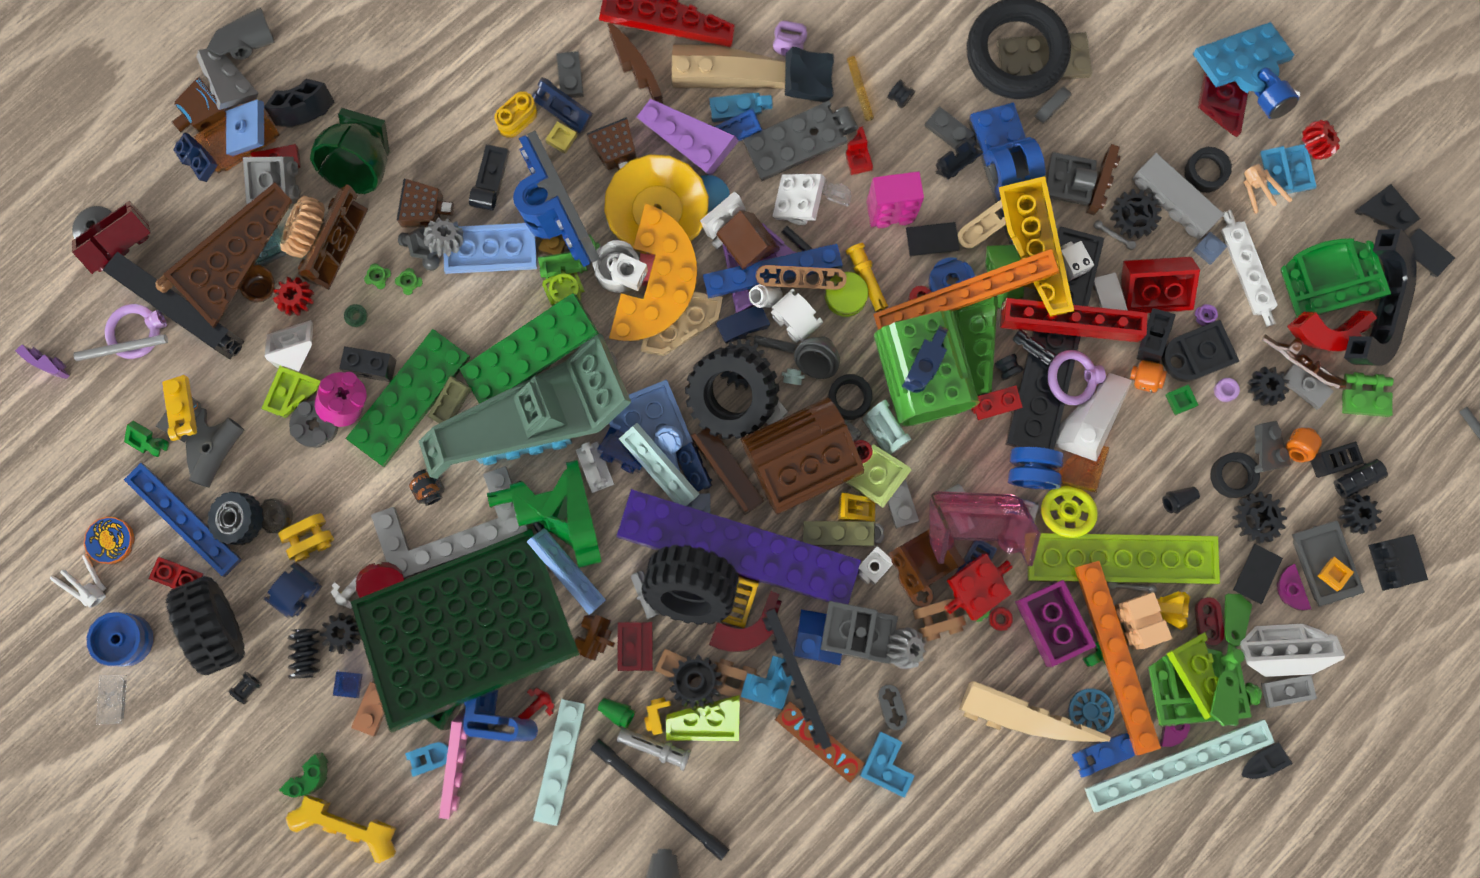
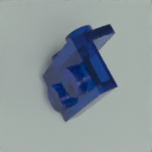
(614, 450)

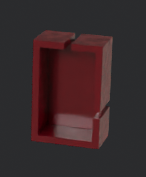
(111, 235)

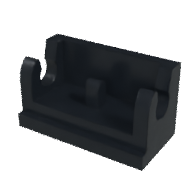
(1429, 252)

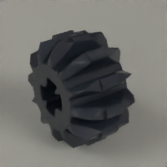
(1276, 382)
(1362, 505)
(336, 642)

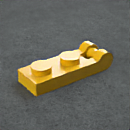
(179, 407)

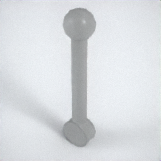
(1129, 244)
(1152, 588)

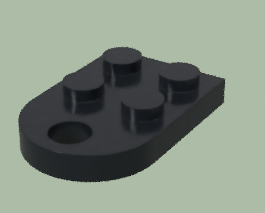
(1200, 352)

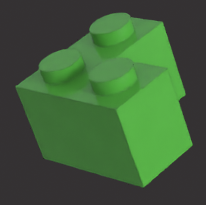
(1000, 256)

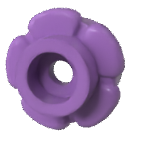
(1207, 309)

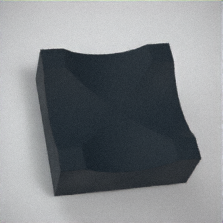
(808, 75)

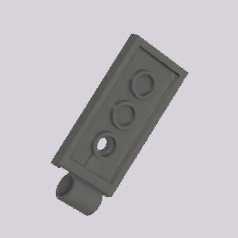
(791, 142)

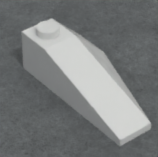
(1091, 422)

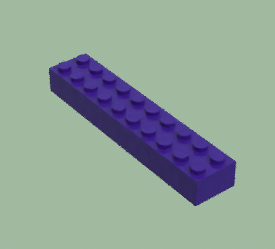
(750, 550)

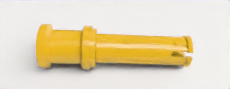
(863, 267)

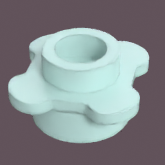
(793, 376)

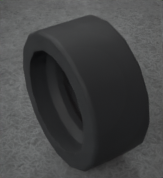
(1219, 158)
(862, 384)
(1218, 481)

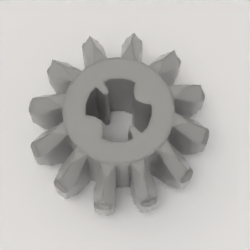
(443, 237)
(906, 648)

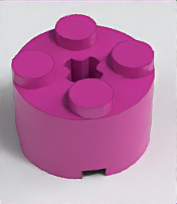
(340, 399)

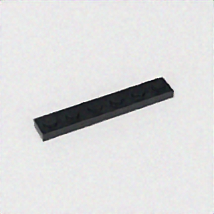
(799, 688)

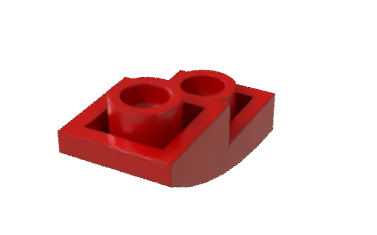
(172, 573)

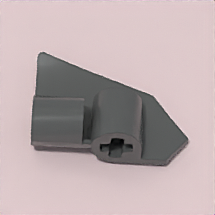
(242, 35)

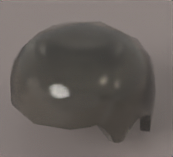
(276, 514)

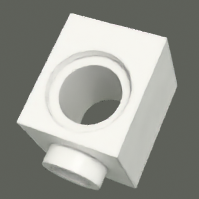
(633, 280)

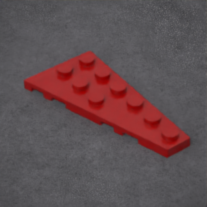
(668, 18)

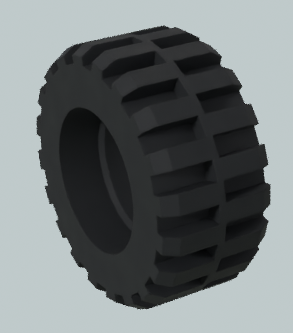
(711, 412)
(690, 584)
(205, 625)

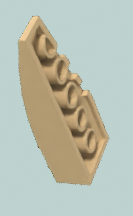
(724, 68)
(1015, 714)

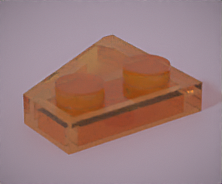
(1083, 472)

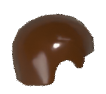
(258, 284)

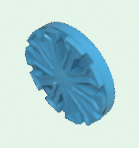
(1092, 710)

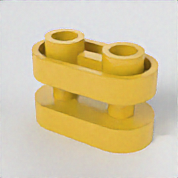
(516, 114)
(319, 541)

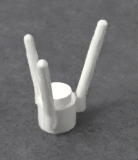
(89, 594)

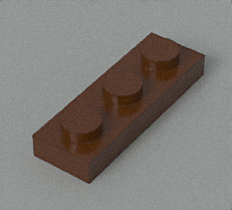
(1104, 179)

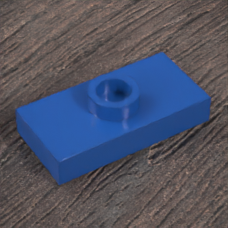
(741, 125)

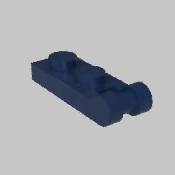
(562, 105)

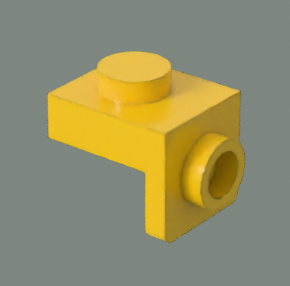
(653, 720)

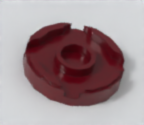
(377, 577)

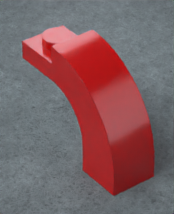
(1317, 335)

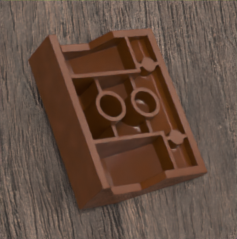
(333, 239)

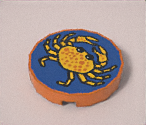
(109, 540)

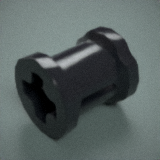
(241, 696)

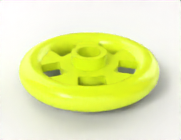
(1058, 525)

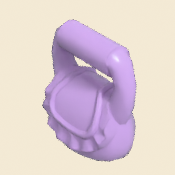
(785, 41)

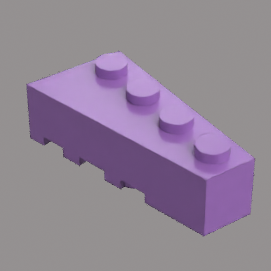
(693, 138)

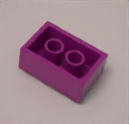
(1055, 623)

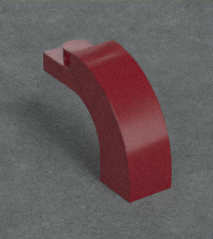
(745, 639)

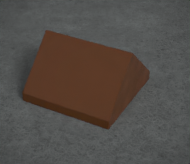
(747, 239)

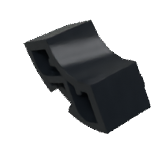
(299, 104)

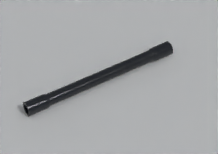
(709, 841)

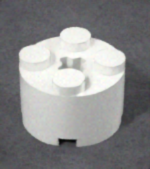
(602, 266)
(796, 315)

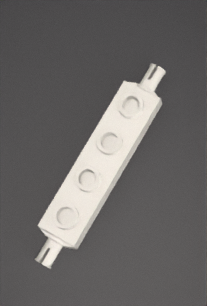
(1249, 268)

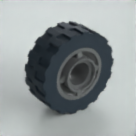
(235, 518)

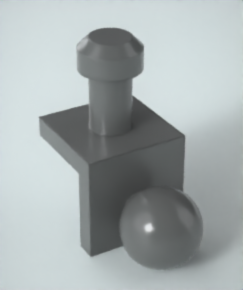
(417, 248)

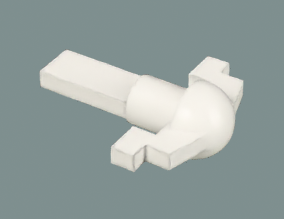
(342, 599)

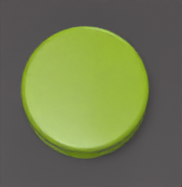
(850, 298)

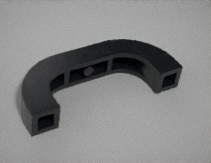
(1393, 310)

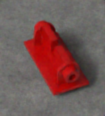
(997, 403)

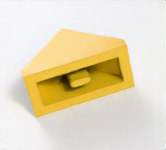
(856, 508)

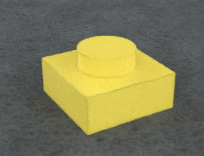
(561, 137)

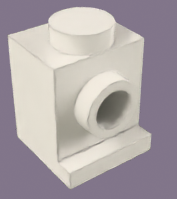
(883, 561)

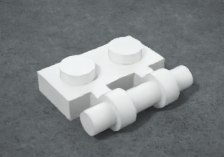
(720, 216)

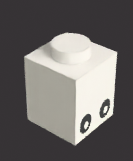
(1076, 260)

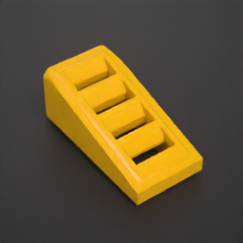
(748, 603)

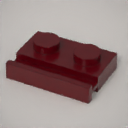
(635, 646)

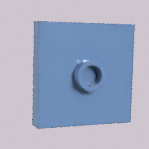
(245, 127)

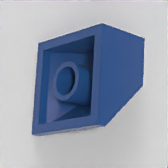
(810, 638)

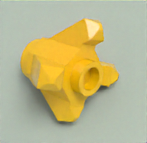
(1175, 609)

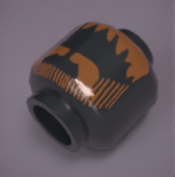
(425, 488)

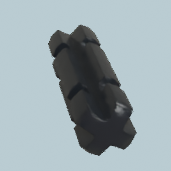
(1034, 347)

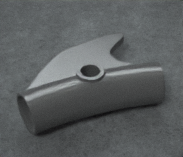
(209, 448)

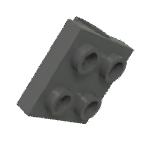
(1071, 178)

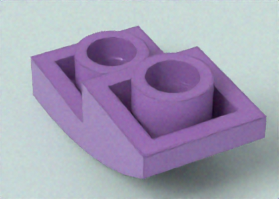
(43, 362)

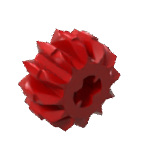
(1320, 139)
(287, 292)

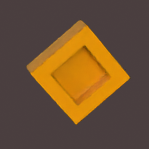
(1335, 574)

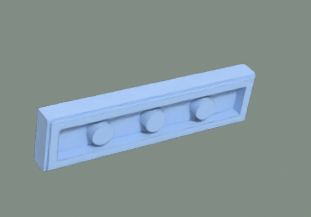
(566, 571)

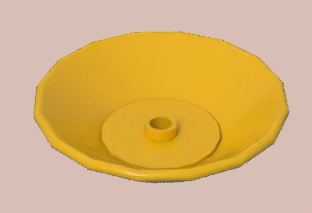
(659, 183)

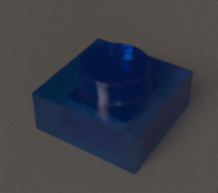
(347, 684)

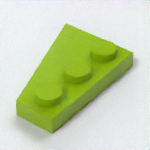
(1196, 671)

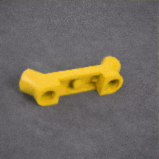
(314, 811)

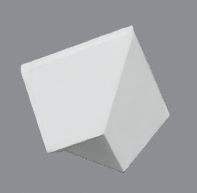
(289, 345)

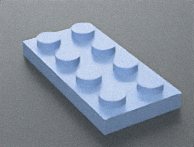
(494, 249)

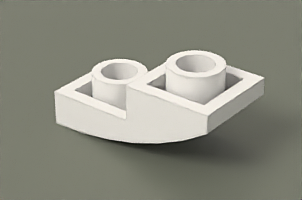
(1109, 292)

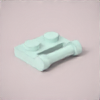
(885, 428)

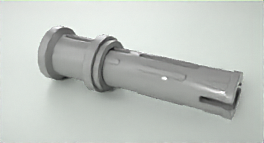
(665, 752)

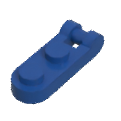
(1104, 754)

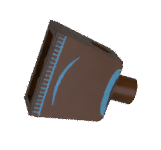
(197, 108)

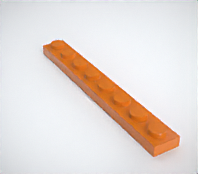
(974, 289)
(1117, 658)

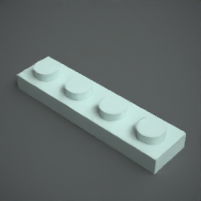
(658, 465)

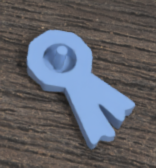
(669, 441)

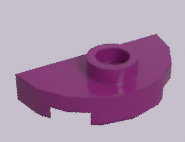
(1292, 590)
(1174, 734)

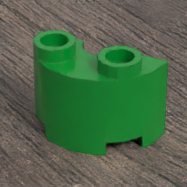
(312, 780)

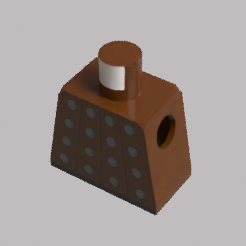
(613, 144)
(421, 204)

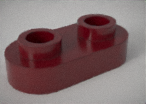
(1211, 621)

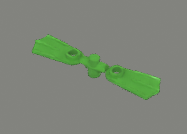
(1226, 697)

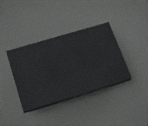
(932, 239)
(1257, 574)

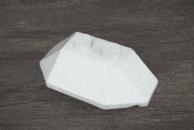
(1290, 650)

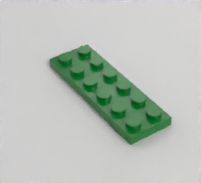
(529, 349)
(407, 398)

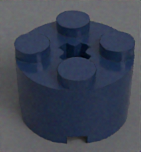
(292, 591)

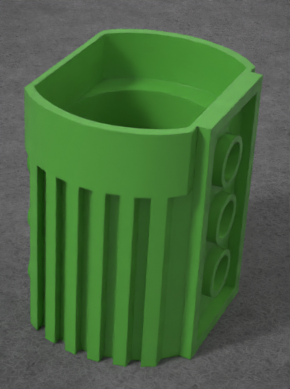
(952, 386)

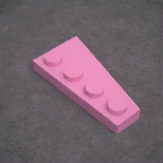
(455, 760)

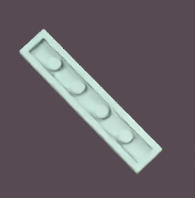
(559, 762)

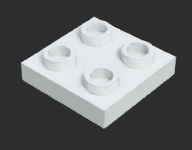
(798, 197)

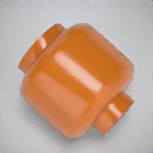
(1148, 376)
(1303, 444)

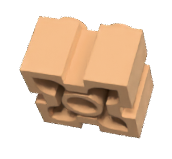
(1142, 622)

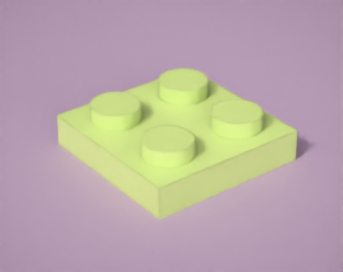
(881, 476)

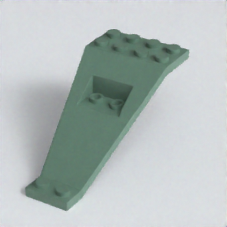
(550, 407)

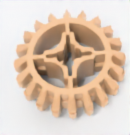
(302, 226)

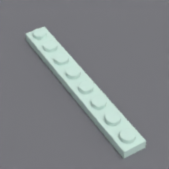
(1179, 765)

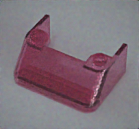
(982, 518)

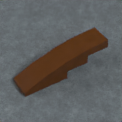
(632, 60)

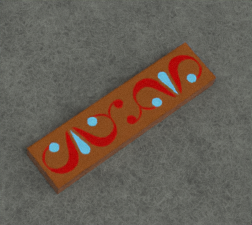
(836, 756)

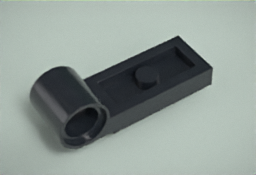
(489, 178)

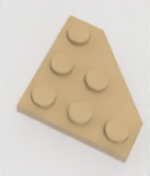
(697, 317)

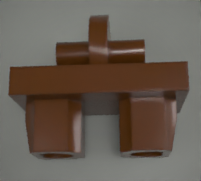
(597, 637)

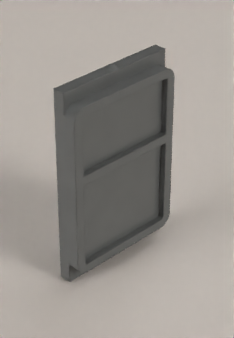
(1314, 550)

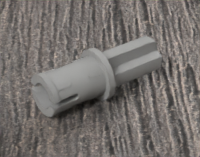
(637, 579)

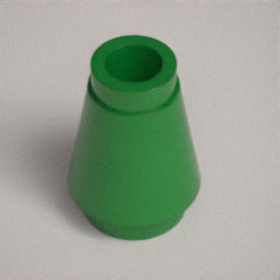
(617, 712)

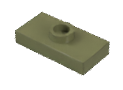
(449, 400)

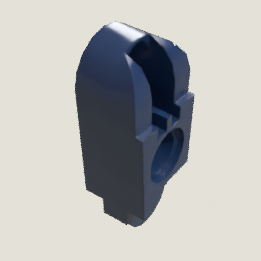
(926, 362)

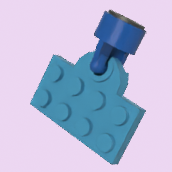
(1253, 63)

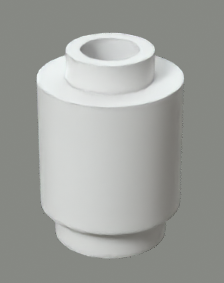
(765, 296)

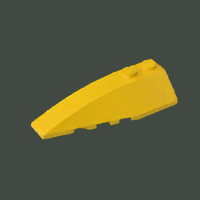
(1033, 231)

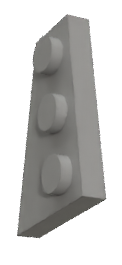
(225, 80)

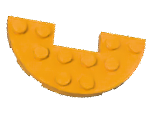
(669, 284)

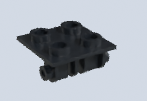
(1398, 562)

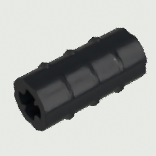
(1360, 478)

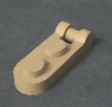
(982, 227)

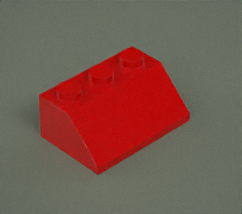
(1160, 284)

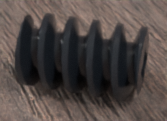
(303, 653)

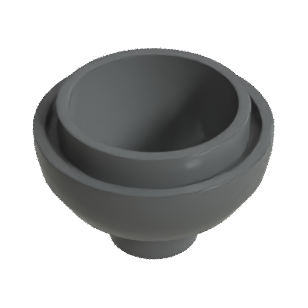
(817, 357)

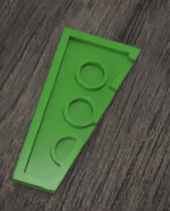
(977, 333)

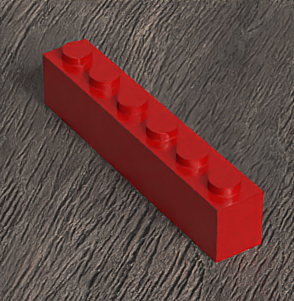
(1083, 321)

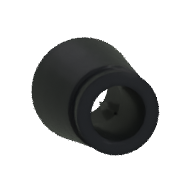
(1178, 500)

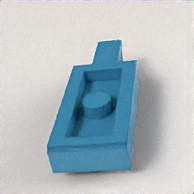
(729, 106)

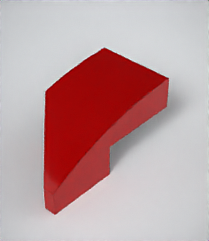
(858, 154)

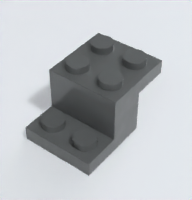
(858, 632)

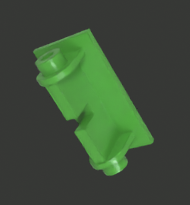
(553, 264)

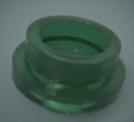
(350, 311)

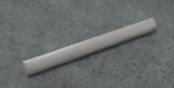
(120, 347)

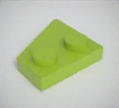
(288, 391)

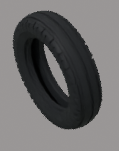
(1010, 85)

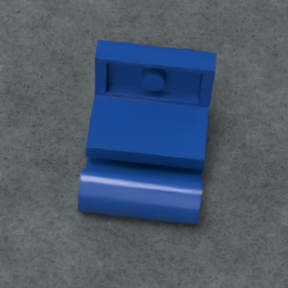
(482, 711)

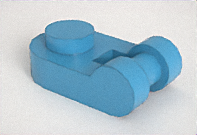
(435, 756)

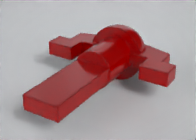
(543, 699)

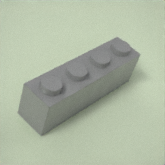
(1177, 196)

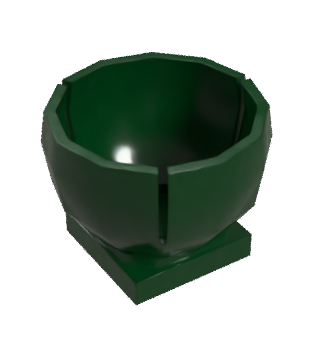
(354, 152)

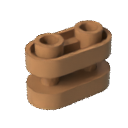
(932, 631)
(727, 669)

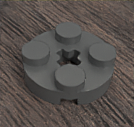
(301, 430)

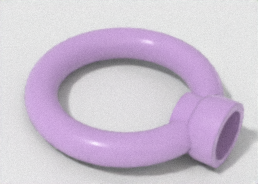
(153, 320)
(1093, 375)

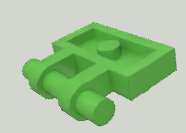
(1367, 402)

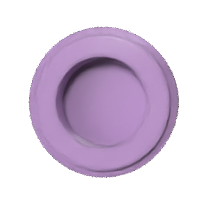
(1226, 389)

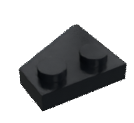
(1389, 210)

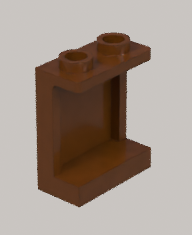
(919, 564)

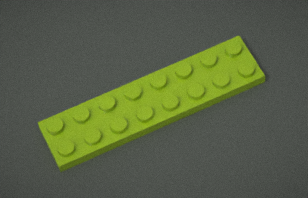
(1129, 558)

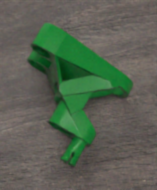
(551, 510)

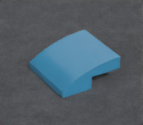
(1289, 168)

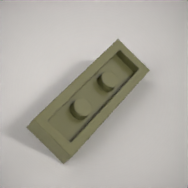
(839, 533)

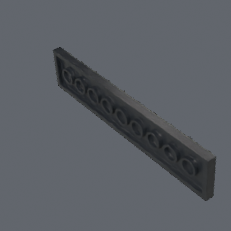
(1042, 412)

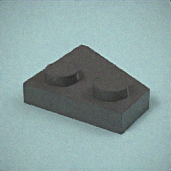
(1270, 447)

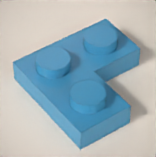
(771, 690)
(880, 766)

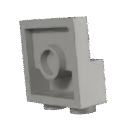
(264, 171)

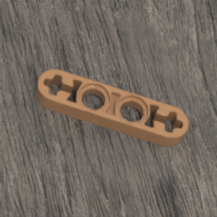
(800, 281)

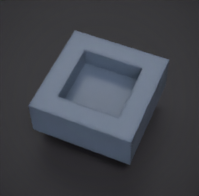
(1210, 248)

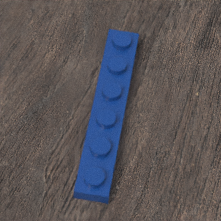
(737, 279)
(182, 519)

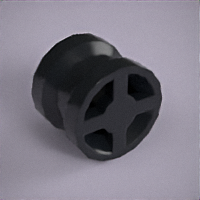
(901, 94)
(1009, 366)

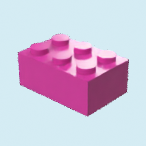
(894, 199)

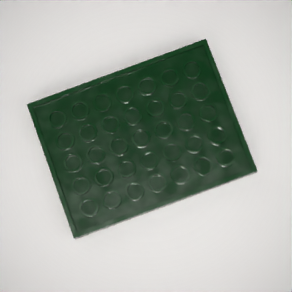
(462, 630)

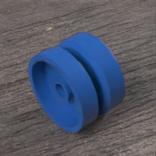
(1035, 468)
(119, 639)

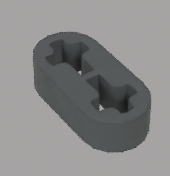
(1053, 105)
(897, 704)

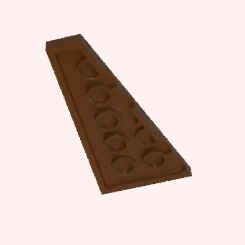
(221, 262)

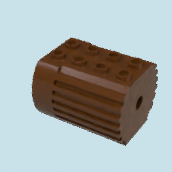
(803, 455)

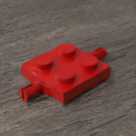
(979, 587)

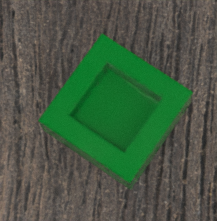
(1181, 400)

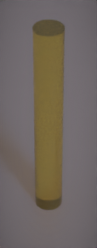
(861, 92)

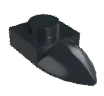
(1267, 762)

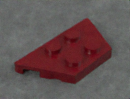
(1224, 104)

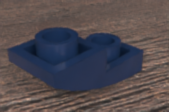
(196, 156)
(742, 323)

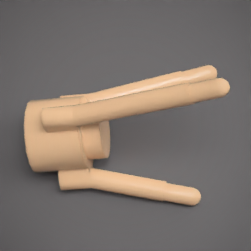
(1257, 177)

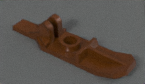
(1291, 351)

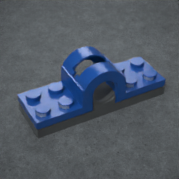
(1007, 152)
(546, 204)

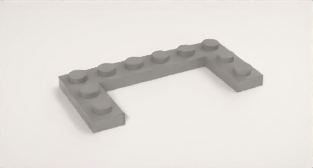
(453, 546)

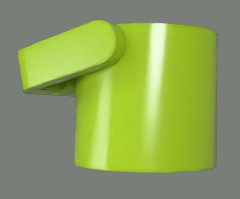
(562, 286)

